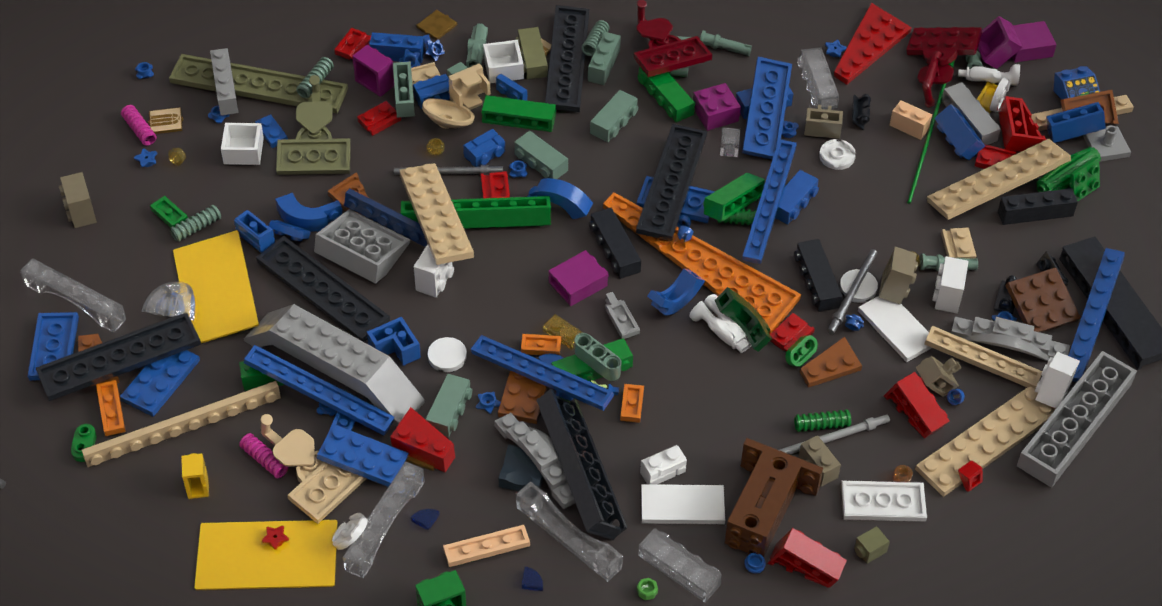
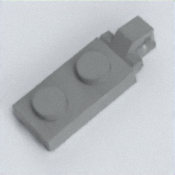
(621, 316)

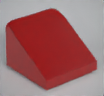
(971, 475)

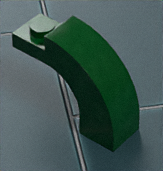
(745, 316)

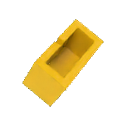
(195, 476)

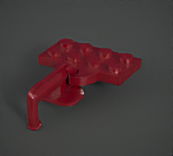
(939, 49)
(664, 50)

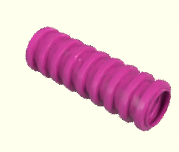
(138, 125)
(262, 455)

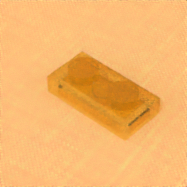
(559, 327)

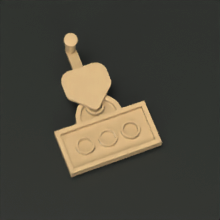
(322, 484)

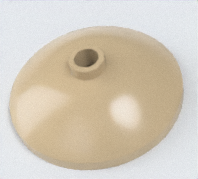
(447, 113)

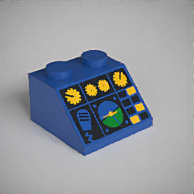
(1075, 82)

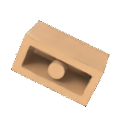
(910, 119)

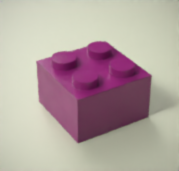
(998, 42)
(373, 70)
(716, 106)

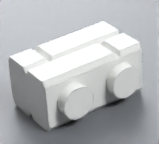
(663, 465)

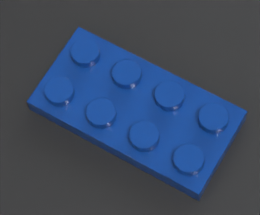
(693, 205)
(53, 339)
(158, 382)
(361, 455)

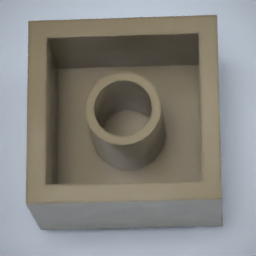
(77, 200)
(898, 275)

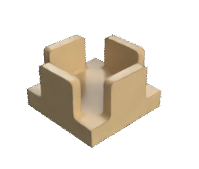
(467, 85)

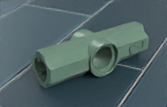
(475, 45)

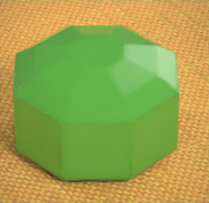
(647, 589)

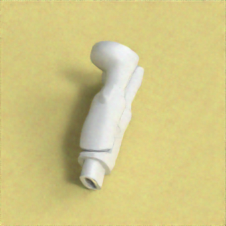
(993, 76)
(722, 326)

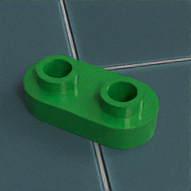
(800, 352)
(83, 440)

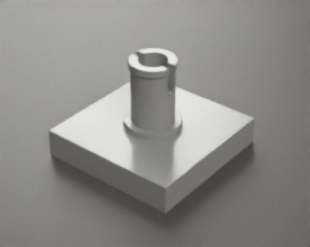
(1109, 143)

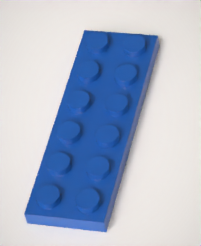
(766, 107)

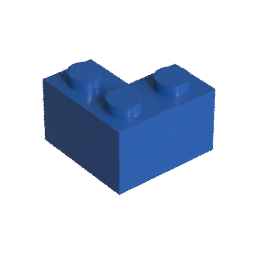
(396, 338)

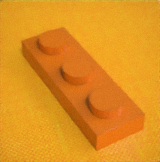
(110, 408)

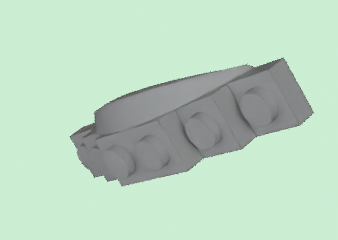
(1009, 335)
(541, 452)

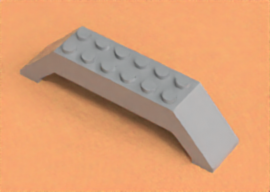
(339, 357)

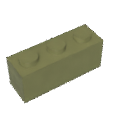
(532, 53)

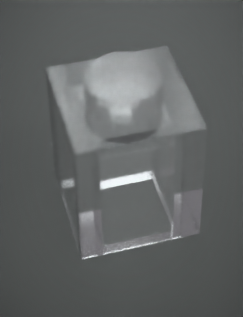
(730, 142)

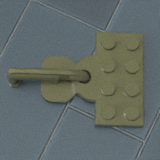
(313, 148)

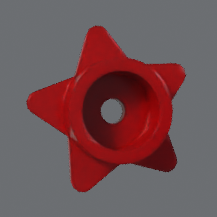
(279, 540)

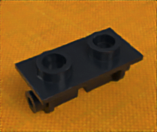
(861, 110)
(1048, 262)
(1004, 300)

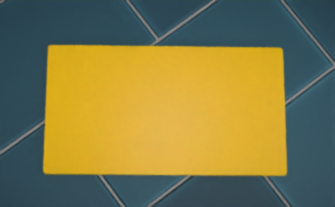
(219, 284)
(236, 558)

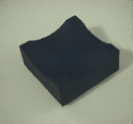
(518, 470)

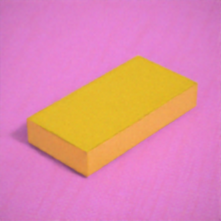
(986, 96)

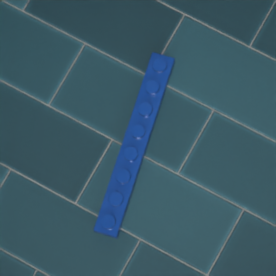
(769, 201)
(1095, 309)
(542, 372)
(319, 390)

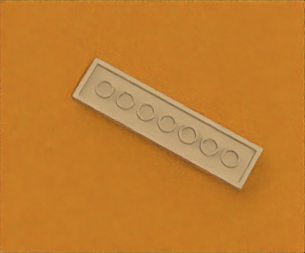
(998, 179)
(436, 214)
(985, 440)

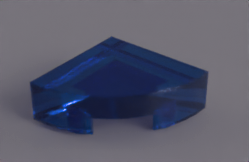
(425, 517)
(532, 580)

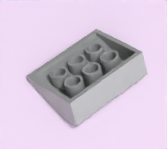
(360, 245)

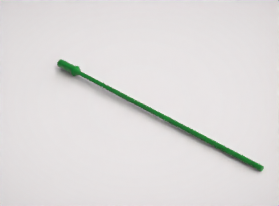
(927, 140)

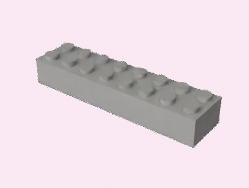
(1076, 419)

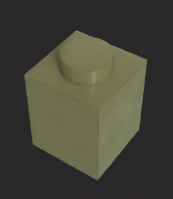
(871, 545)

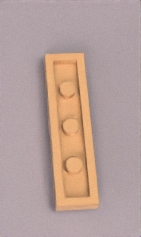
(486, 545)

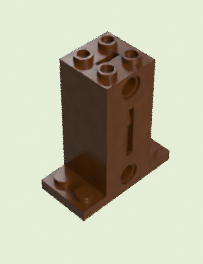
(767, 495)

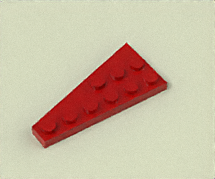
(873, 38)

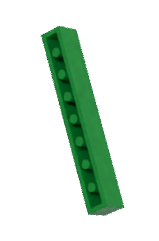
(496, 211)

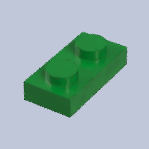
(168, 211)

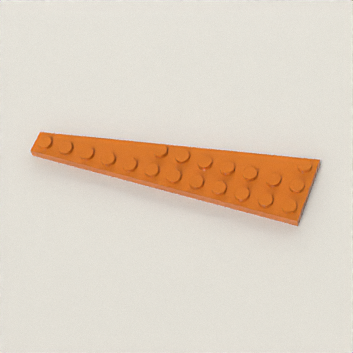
(717, 268)

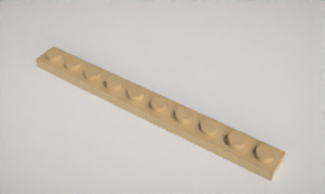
(180, 424)

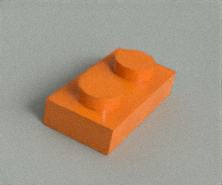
(540, 344)
(632, 403)

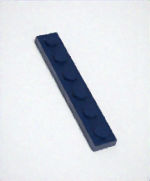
(384, 216)

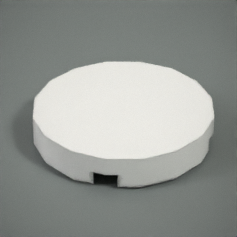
(999, 94)
(837, 154)
(866, 290)
(447, 354)
(350, 532)

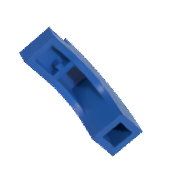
(564, 194)
(307, 218)
(678, 293)

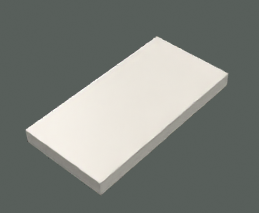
(896, 327)
(883, 501)
(682, 504)

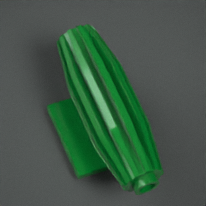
(1080, 174)

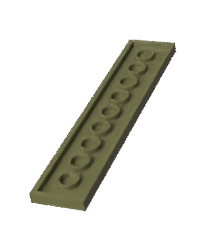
(254, 82)

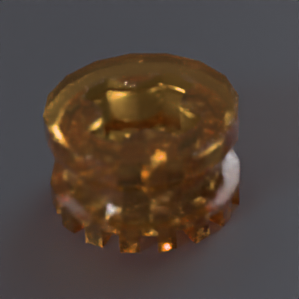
(900, 470)

